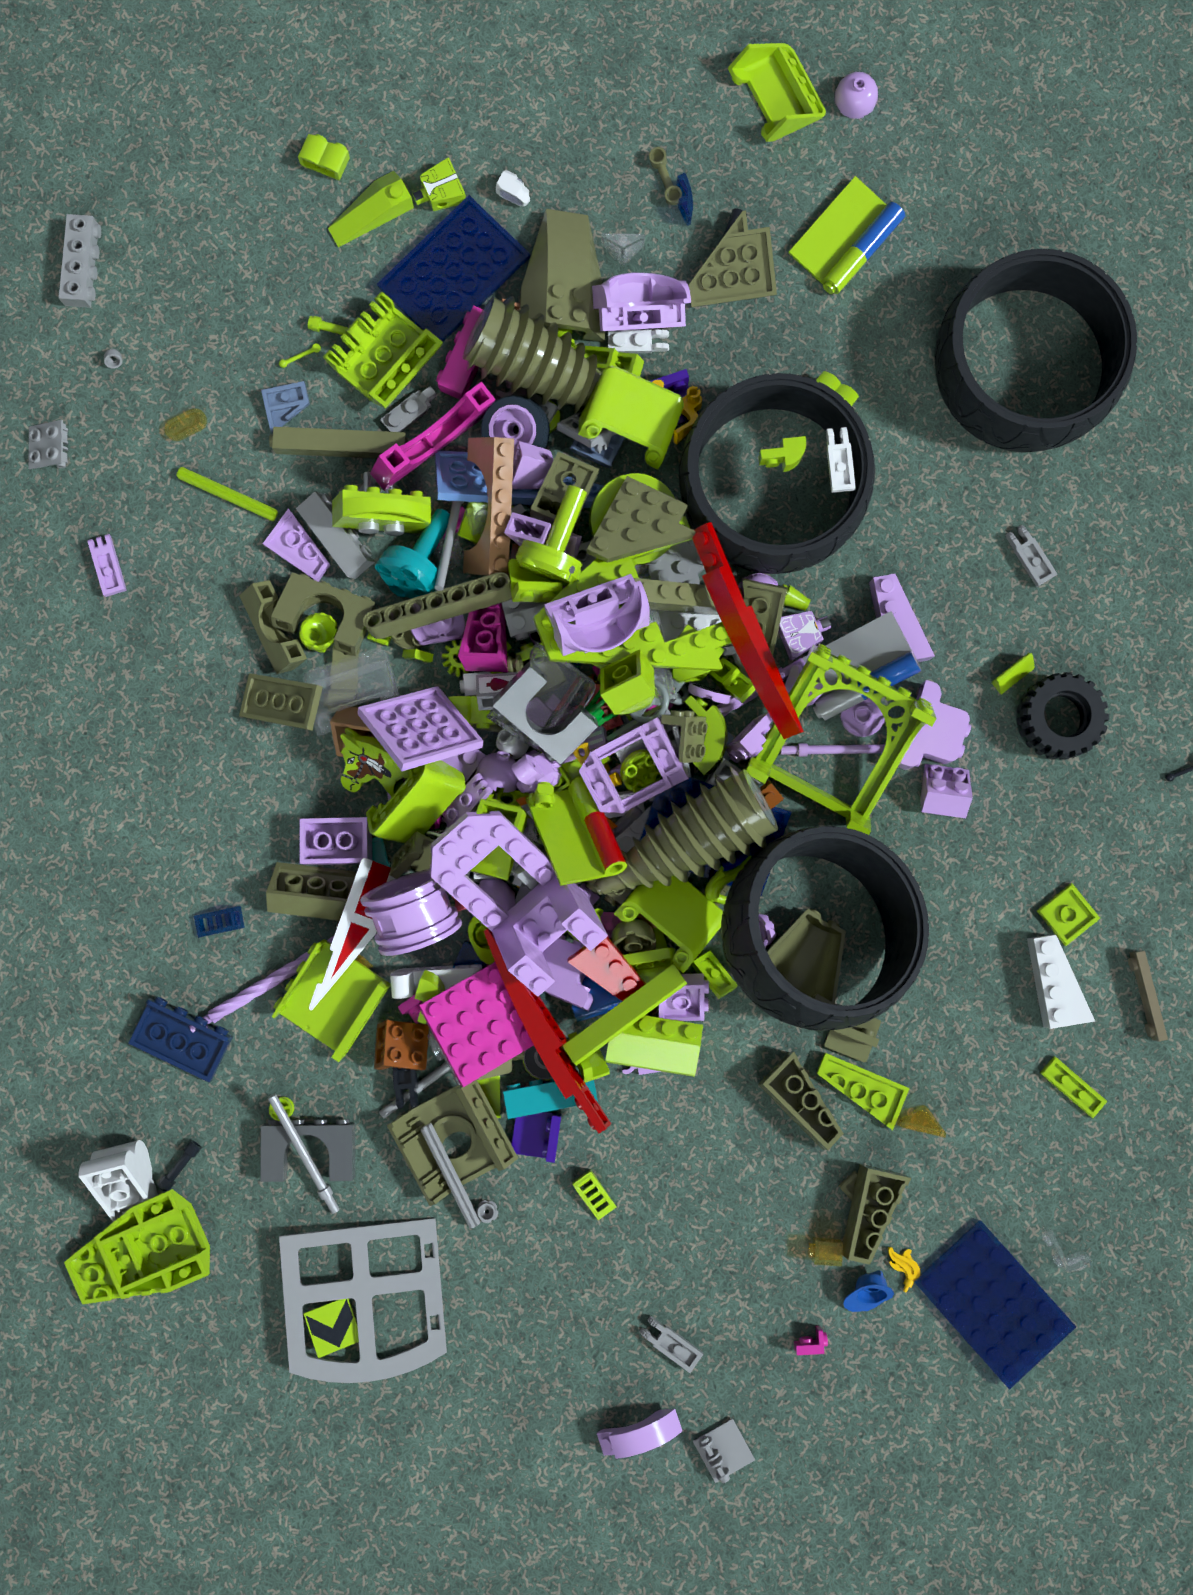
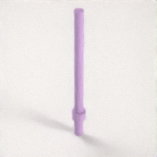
(804, 749)

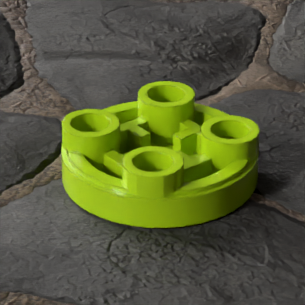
(639, 770)

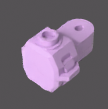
(535, 769)

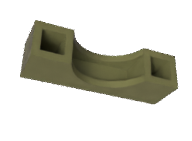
(282, 651)

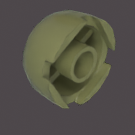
(633, 937)

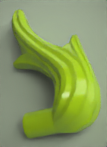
(721, 879)

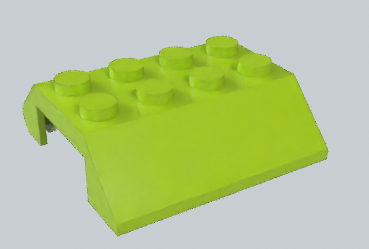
(383, 353)

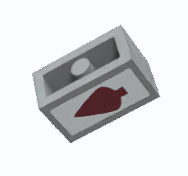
(489, 686)

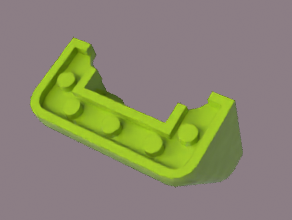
(416, 802)

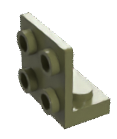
(413, 854)

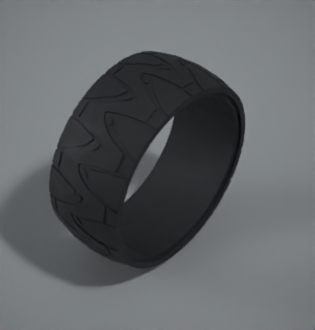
(1073, 282)
(802, 397)
(894, 894)

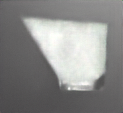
(622, 246)

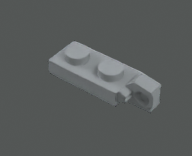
(409, 410)

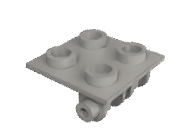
(47, 444)
(724, 1451)

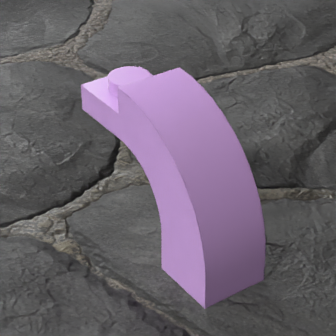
(642, 1436)

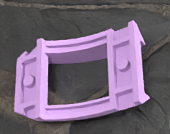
(662, 753)

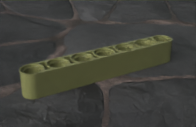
(438, 605)

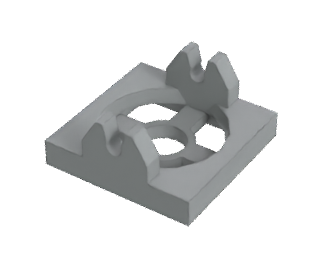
(570, 428)

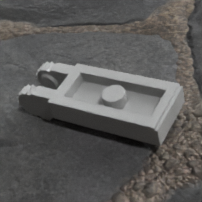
(1031, 557)
(673, 1345)

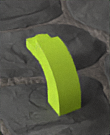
(716, 735)

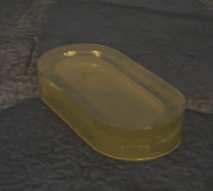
(185, 425)

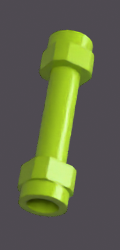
(316, 324)

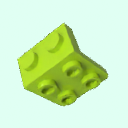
(529, 586)

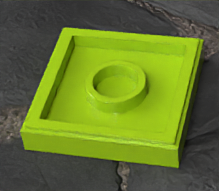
(1068, 914)

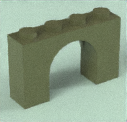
(304, 592)

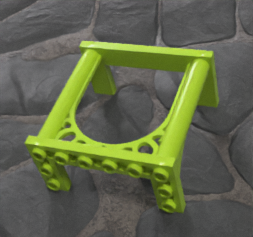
(916, 715)

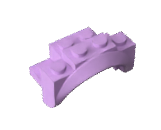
(641, 302)
(597, 617)

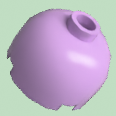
(856, 95)
(497, 771)

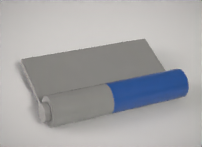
(877, 647)

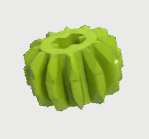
(451, 661)

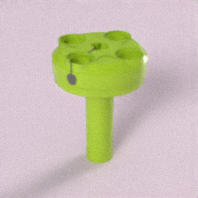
(549, 559)

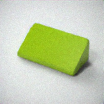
(1014, 673)

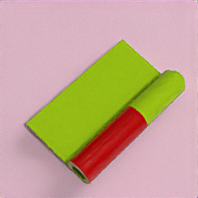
(578, 836)

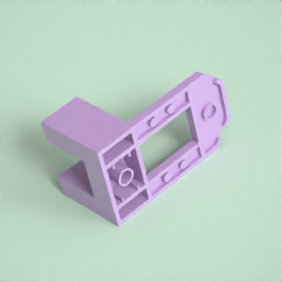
(536, 918)

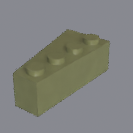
(801, 1101)
(871, 1209)

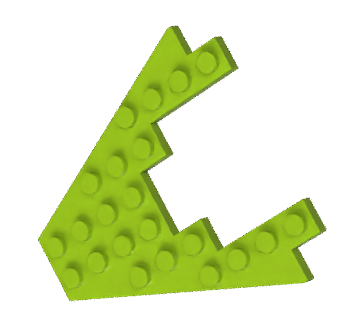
(689, 651)

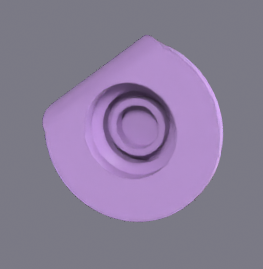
(440, 631)

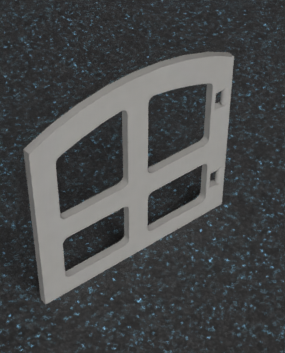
(361, 1289)

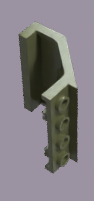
(450, 1112)

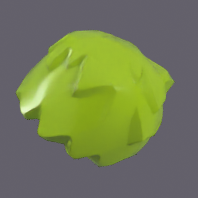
(318, 632)

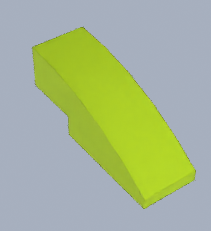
(611, 357)

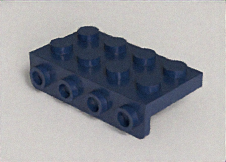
(167, 1035)

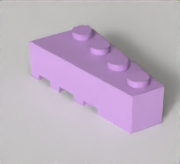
(888, 597)

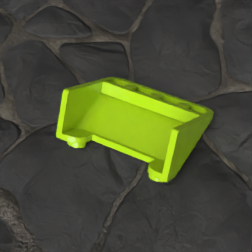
(778, 87)
(633, 410)
(679, 913)

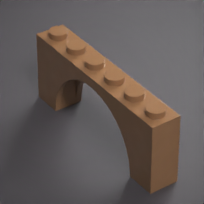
(495, 461)

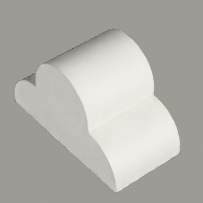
(119, 1177)

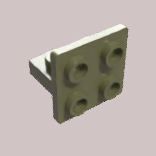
(854, 1041)

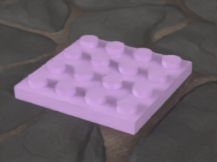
(420, 728)

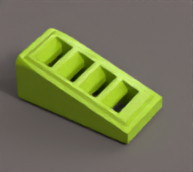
(589, 1175)

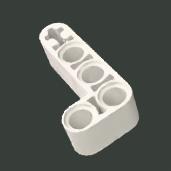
(406, 980)

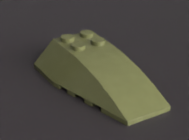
(563, 274)

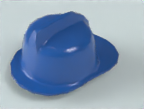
(869, 1292)

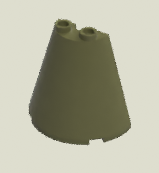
(811, 956)

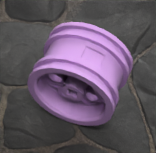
(410, 913)

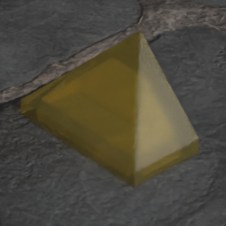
(922, 1121)

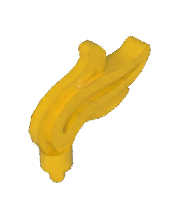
(905, 1264)

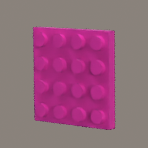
(476, 1024)

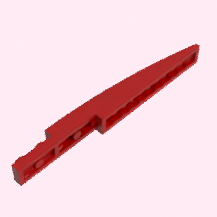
(745, 632)
(548, 1041)

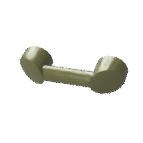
(659, 160)

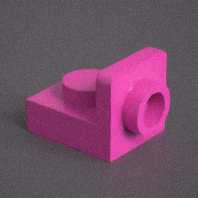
(411, 1006)
(808, 1346)

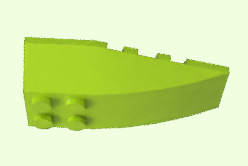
(143, 1252)

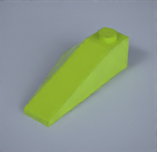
(375, 206)

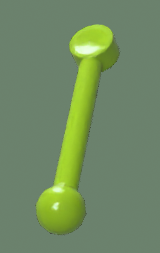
(315, 348)

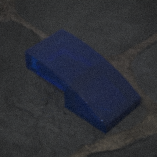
(685, 203)

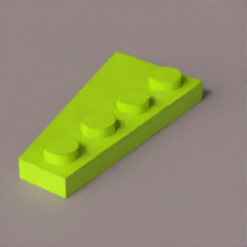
(870, 1091)

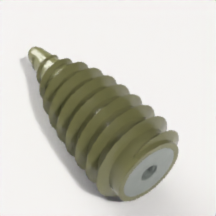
(530, 355)
(698, 834)

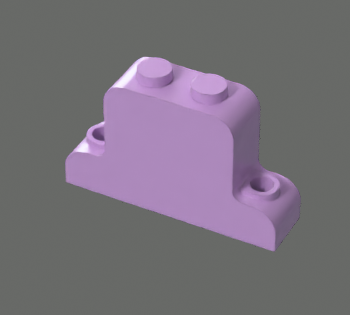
(942, 740)
(567, 978)

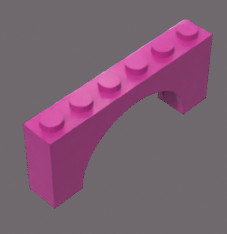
(402, 459)

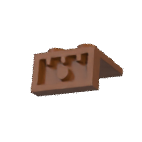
(401, 1045)

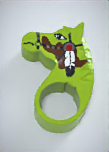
(368, 760)

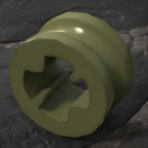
(514, 664)

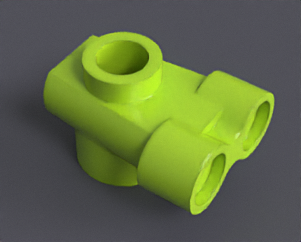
(542, 796)

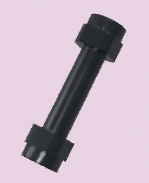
(190, 1150)

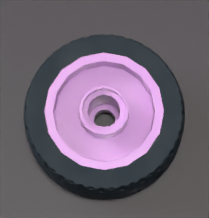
(516, 411)

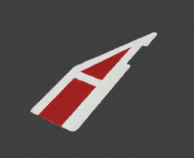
(354, 927)

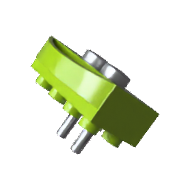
(379, 511)

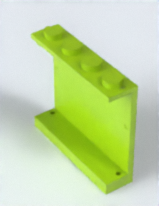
(343, 1008)

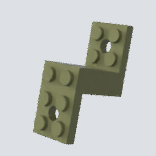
(553, 488)

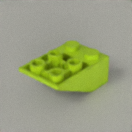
(498, 862)

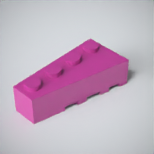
(485, 640)

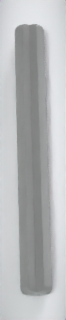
(450, 1175)

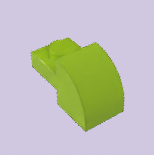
(788, 454)
(732, 681)
(428, 987)

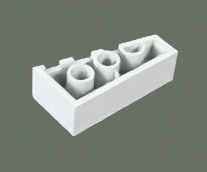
(1056, 986)

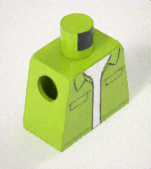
(440, 187)

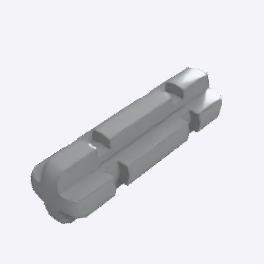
(626, 820)

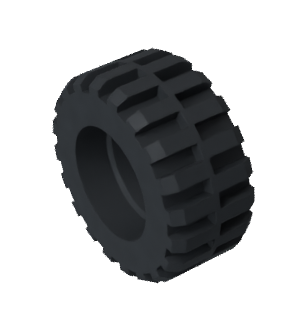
(1088, 704)

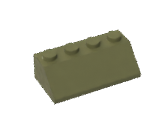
(309, 891)

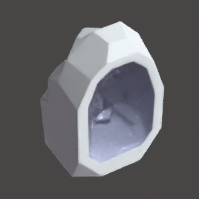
(512, 189)

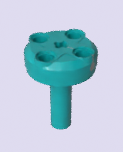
(409, 570)

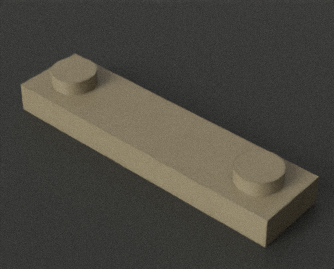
(1140, 966)

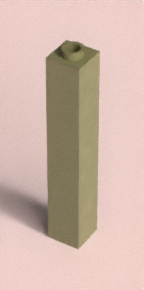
(333, 442)

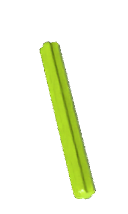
(227, 494)

